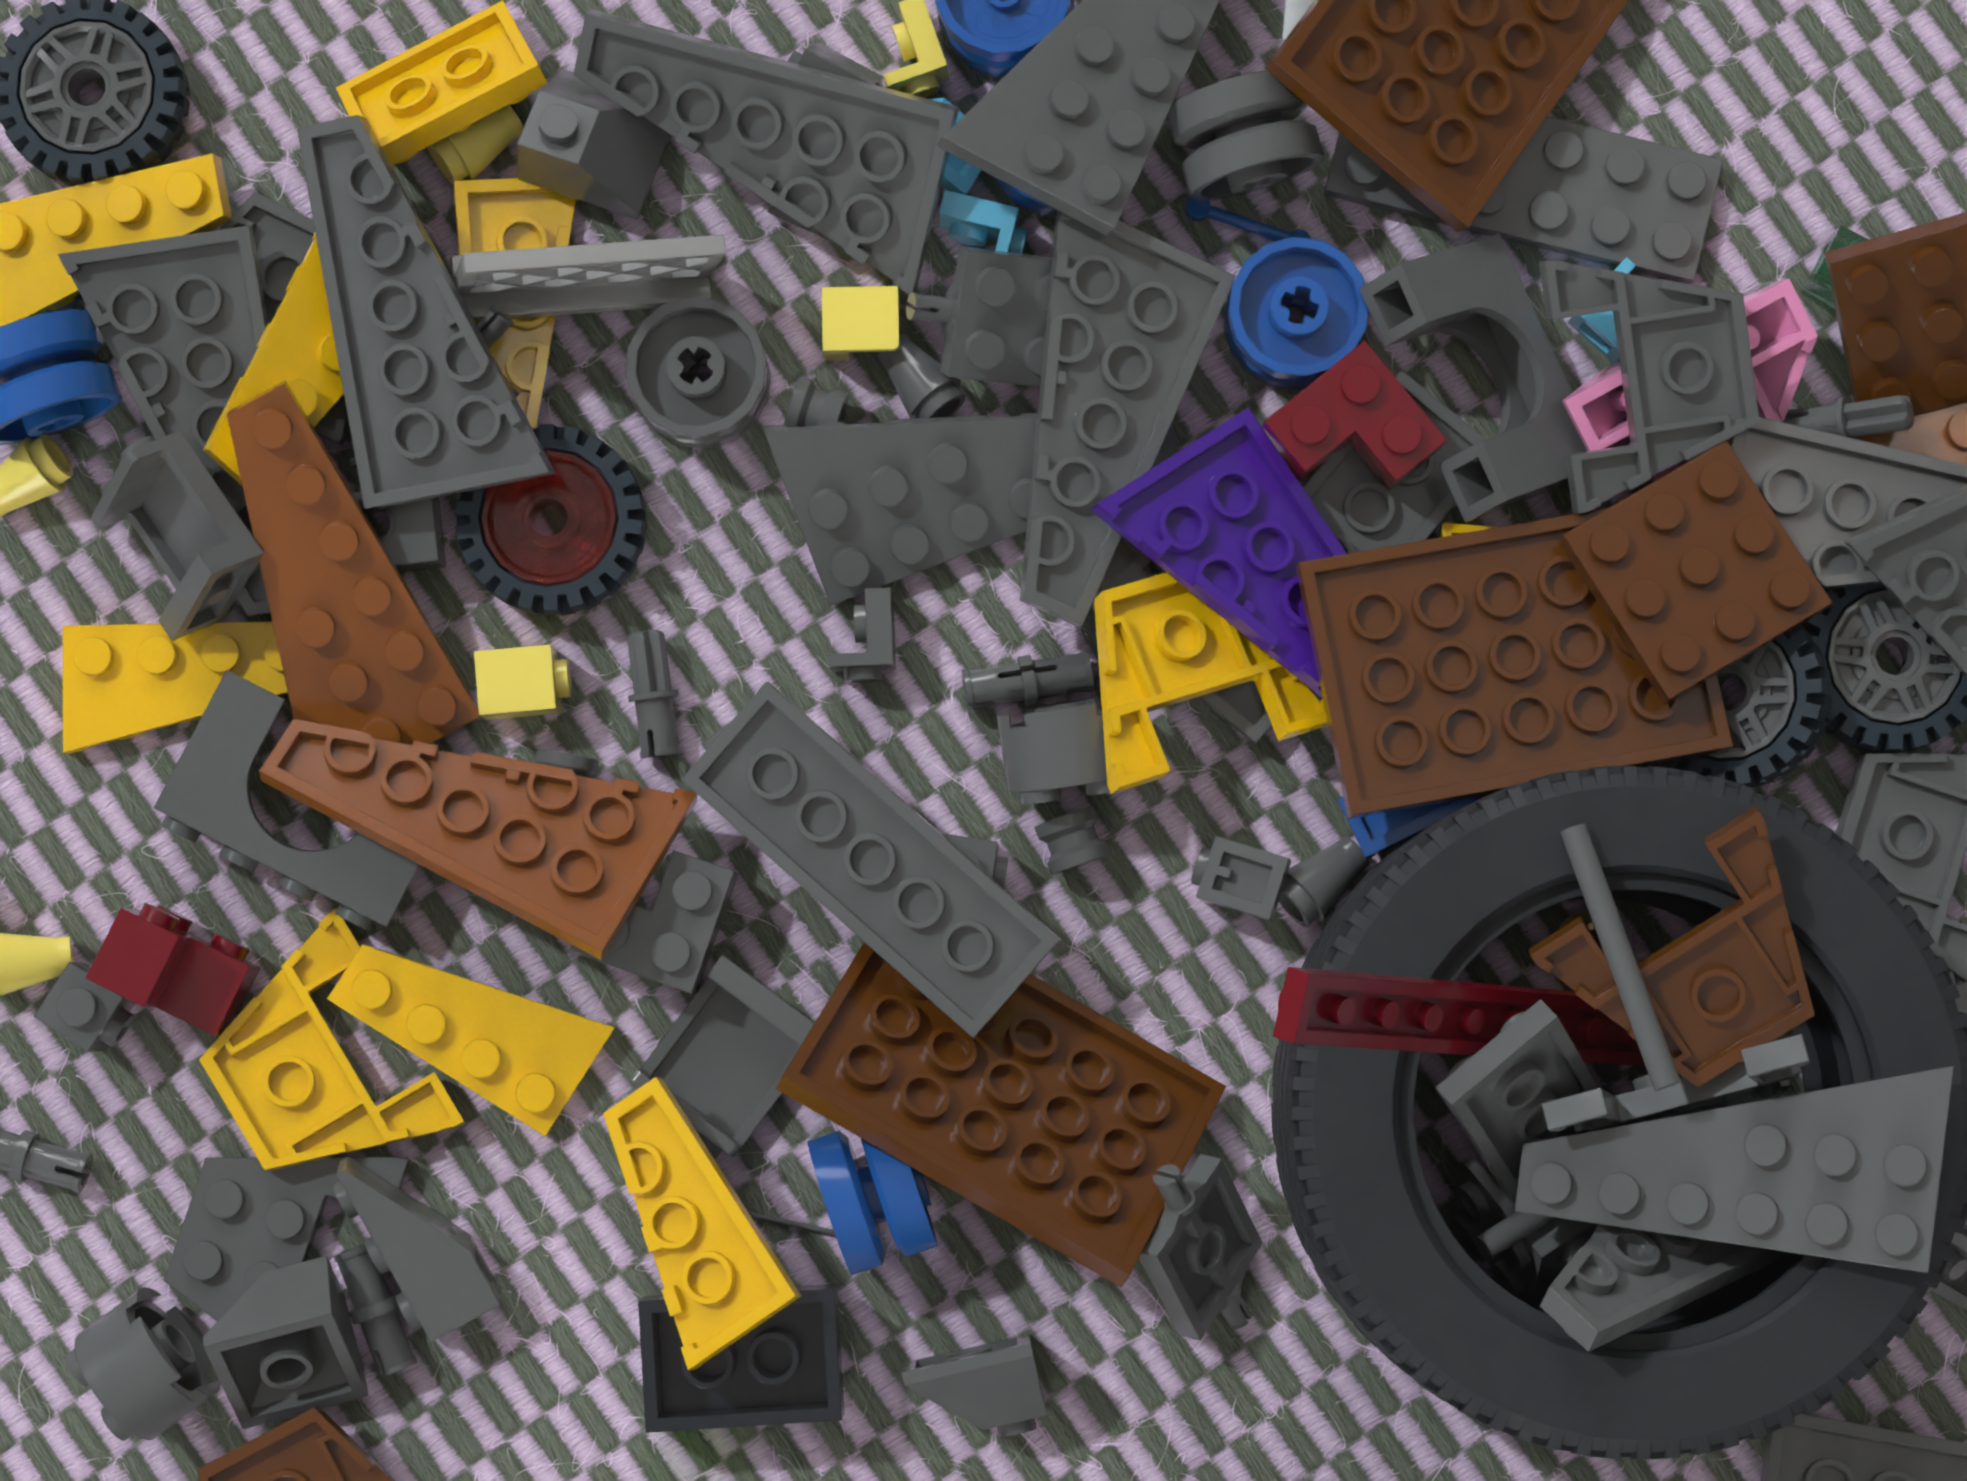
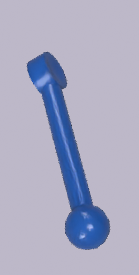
(1201, 210)

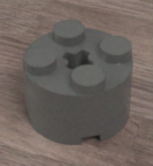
(1054, 750)
(143, 1366)

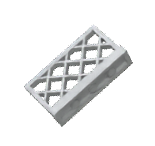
(587, 276)

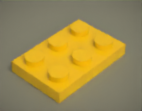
(444, 83)

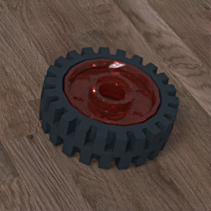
(581, 561)

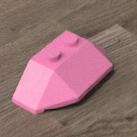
(1779, 349)

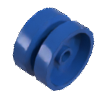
(997, 33)
(1302, 276)
(50, 375)
(869, 1195)

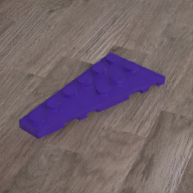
(1232, 532)

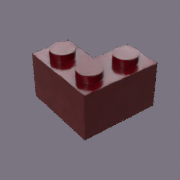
(1357, 405)
(165, 967)

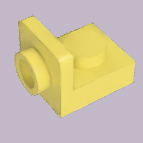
(919, 41)

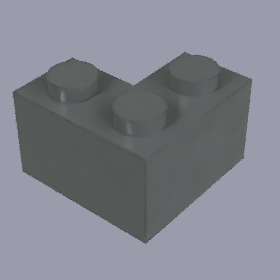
(681, 929)

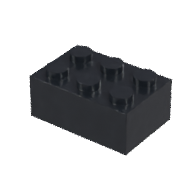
(770, 1376)

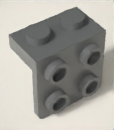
(1533, 1262)

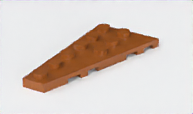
(339, 608)
(508, 829)

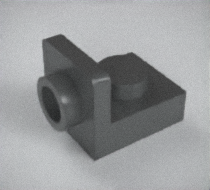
(875, 627)
(1240, 878)

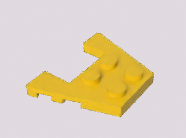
(1170, 647)
(292, 1079)

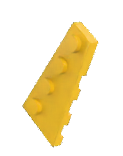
(103, 213)
(513, 217)
(292, 348)
(139, 680)
(486, 1038)
(705, 1244)

